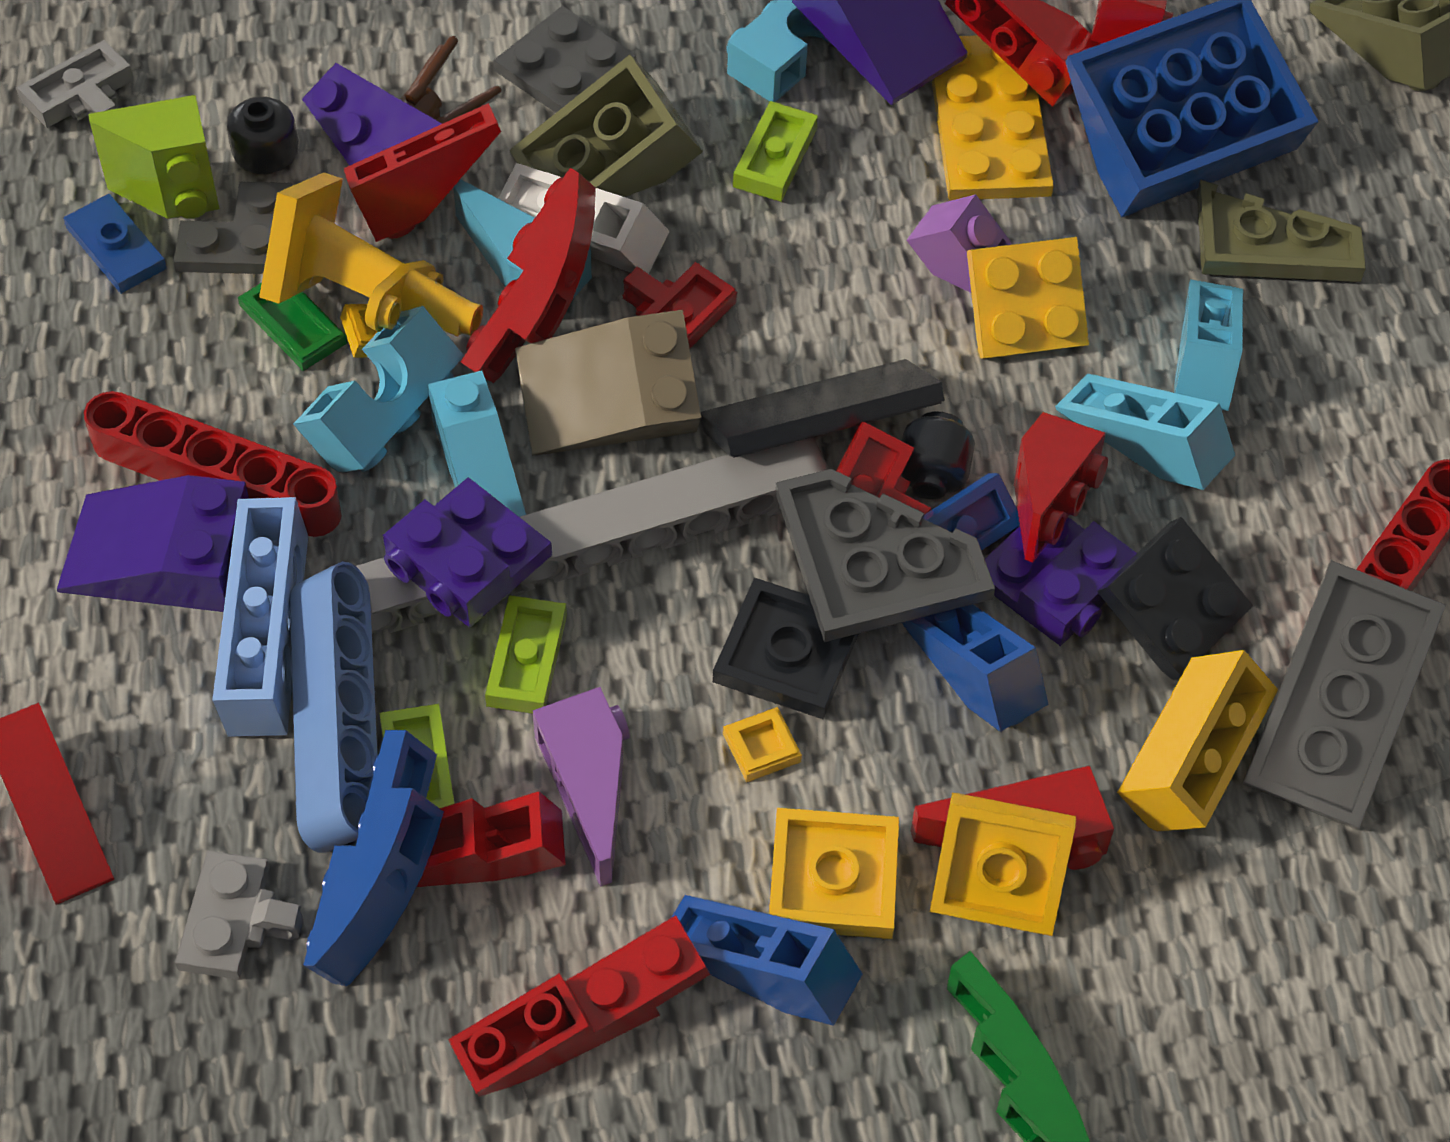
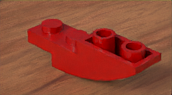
(552, 261)
(579, 1013)

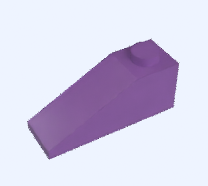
(585, 757)

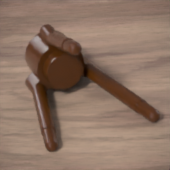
(427, 101)

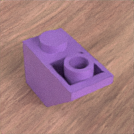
(949, 232)

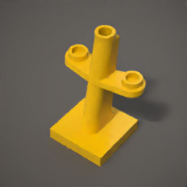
(310, 247)

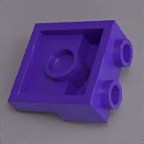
(464, 551)
(1062, 583)

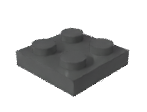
(559, 59)

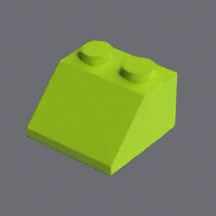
(157, 156)

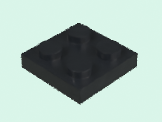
(1175, 598)
(780, 651)

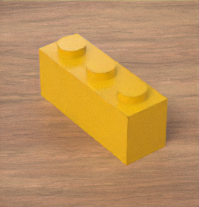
(1198, 741)

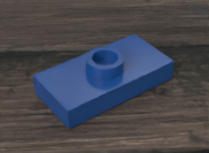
(115, 243)

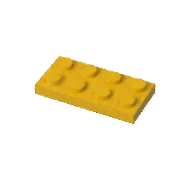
(990, 129)

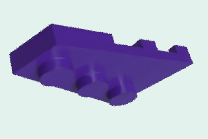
(361, 115)

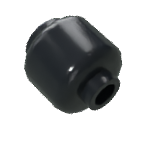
(262, 135)
(939, 456)

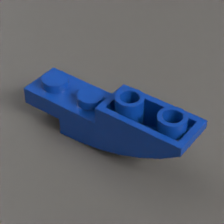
(376, 878)

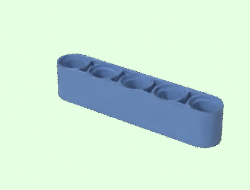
(332, 704)

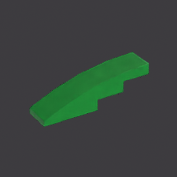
(1034, 1095)

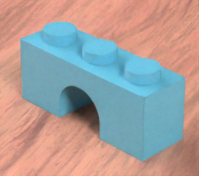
(769, 52)
(354, 428)

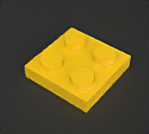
(1027, 297)
(1002, 864)
(836, 871)

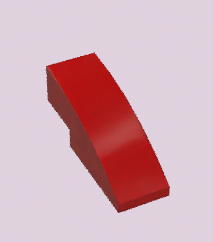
(50, 806)
(496, 841)

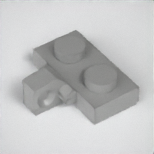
(77, 85)
(231, 915)

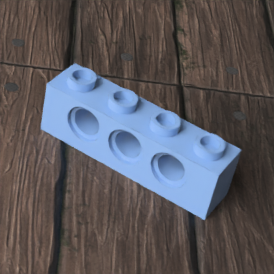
(255, 638)

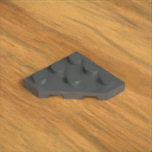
(875, 557)

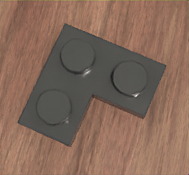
(233, 245)

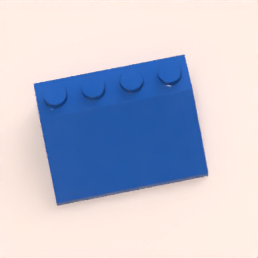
(1187, 103)

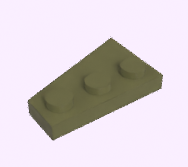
(1265, 242)

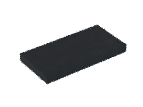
(821, 407)

